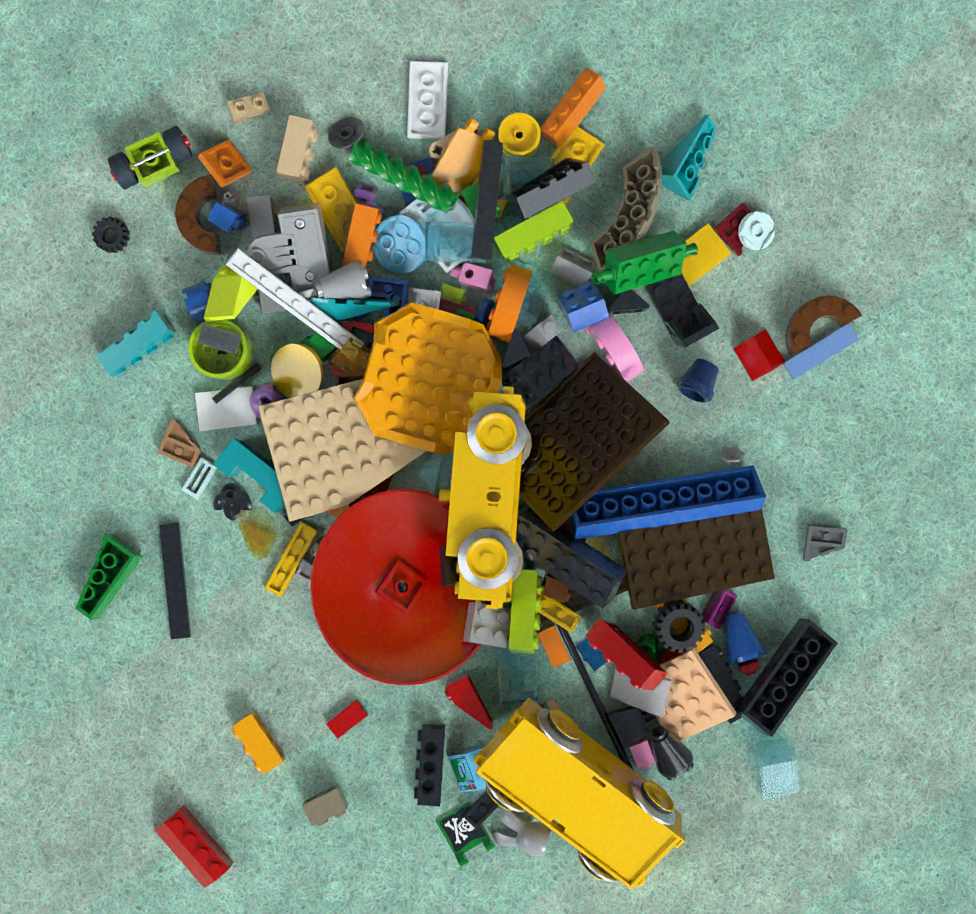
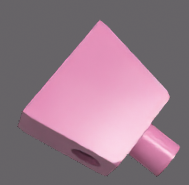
(482, 279)

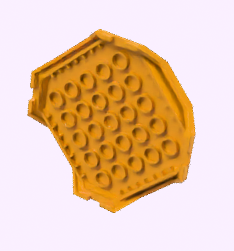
(424, 375)

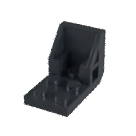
(680, 312)

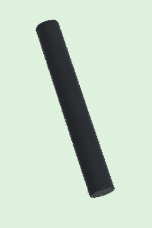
(236, 383)

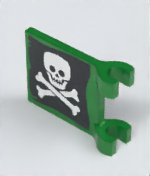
(462, 835)

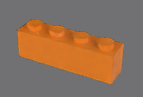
(573, 107)
(362, 234)

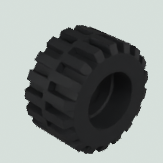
(689, 636)

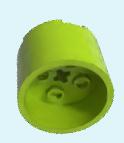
(217, 365)

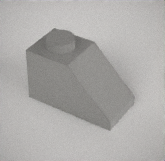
(542, 334)

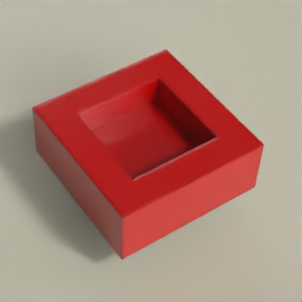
(749, 667)

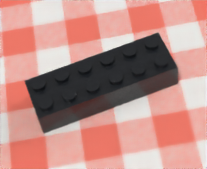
(569, 559)
(786, 677)

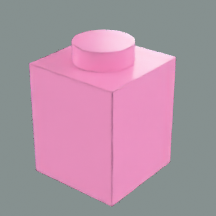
(642, 753)

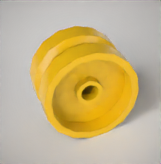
(519, 125)

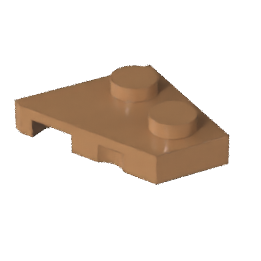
(179, 445)

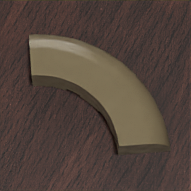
(637, 209)

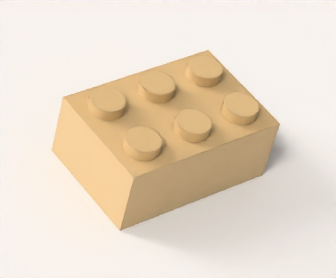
(297, 150)

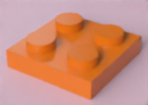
(225, 163)

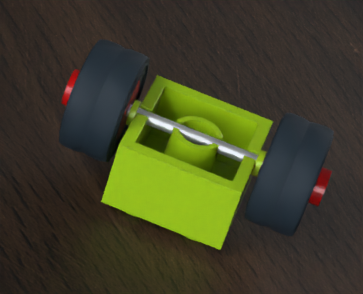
(151, 159)

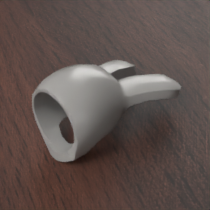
(530, 836)

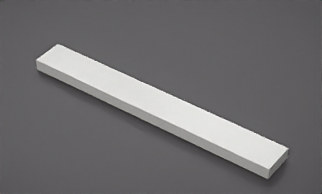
(289, 299)

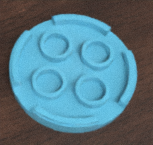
(400, 244)

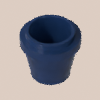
(699, 381)

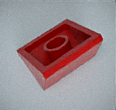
(759, 355)

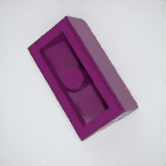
(718, 607)

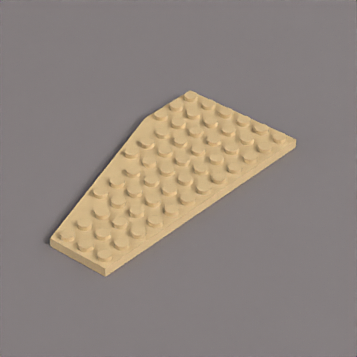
(327, 450)

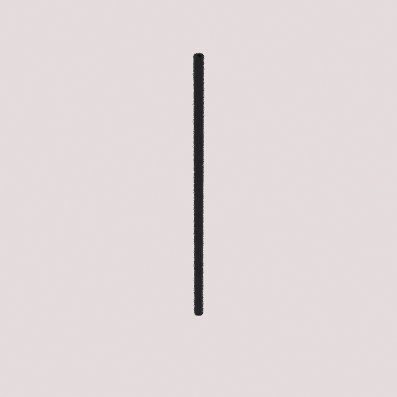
(594, 696)

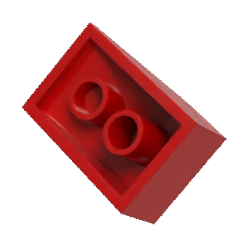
(466, 697)

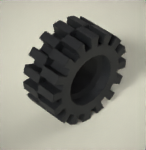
(99, 232)

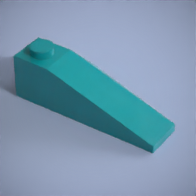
(684, 161)
(348, 308)

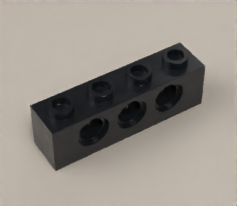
(432, 795)

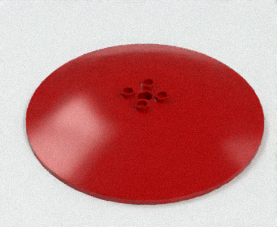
(356, 595)

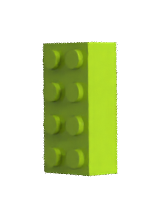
(533, 232)
(524, 612)

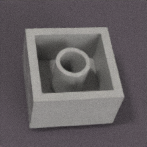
(487, 626)

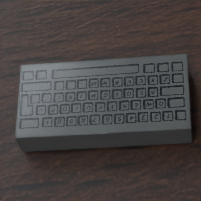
(219, 339)

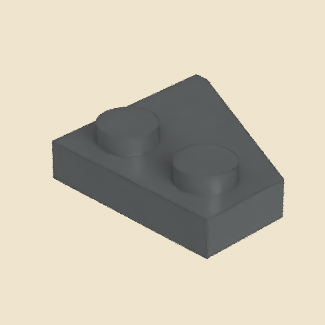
(823, 540)

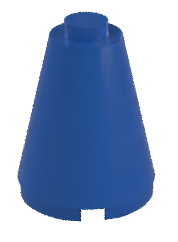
(741, 639)

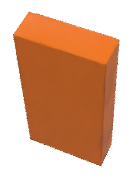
(553, 646)

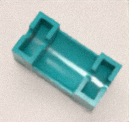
(240, 457)

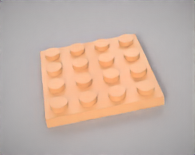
(693, 698)

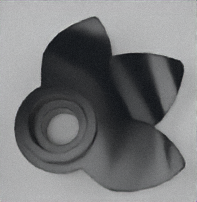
(232, 504)

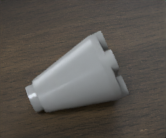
(344, 283)

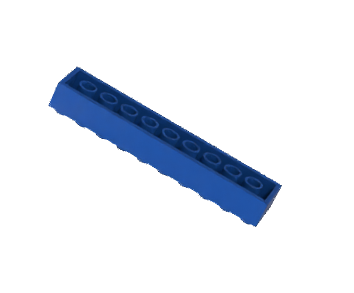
(669, 502)

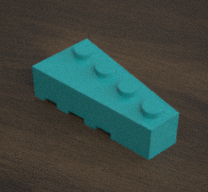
(137, 344)

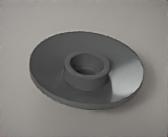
(346, 132)

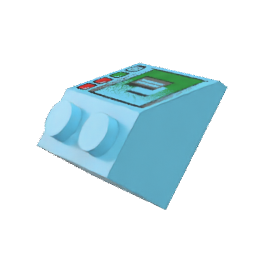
(465, 769)

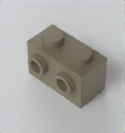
(325, 805)

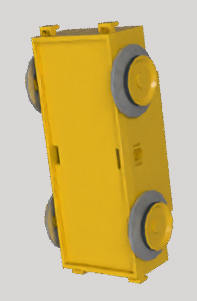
(487, 497)
(601, 804)

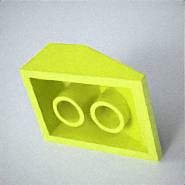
(228, 295)

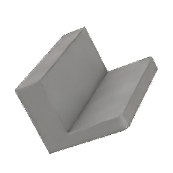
(572, 266)

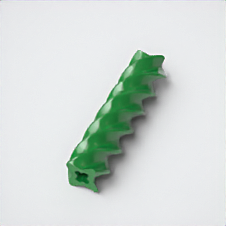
(404, 177)

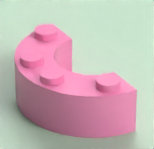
(617, 346)

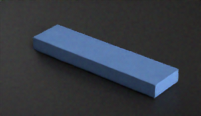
(820, 351)

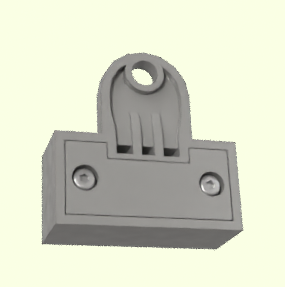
(298, 248)

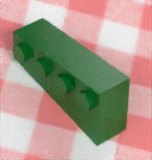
(111, 570)

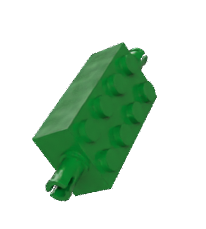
(644, 262)

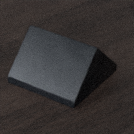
(628, 303)
(516, 351)

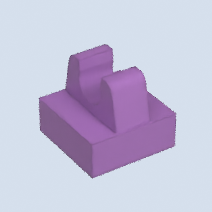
(366, 192)

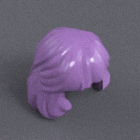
(263, 395)

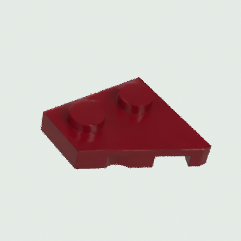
(729, 228)

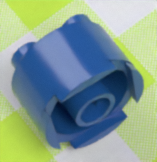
(197, 300)

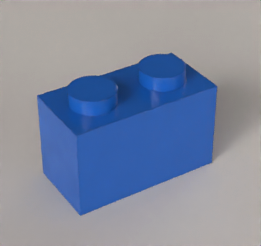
(227, 217)

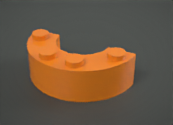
(509, 302)

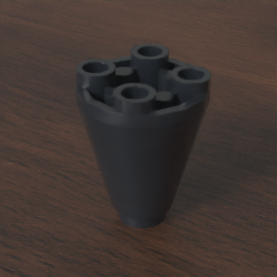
(670, 754)

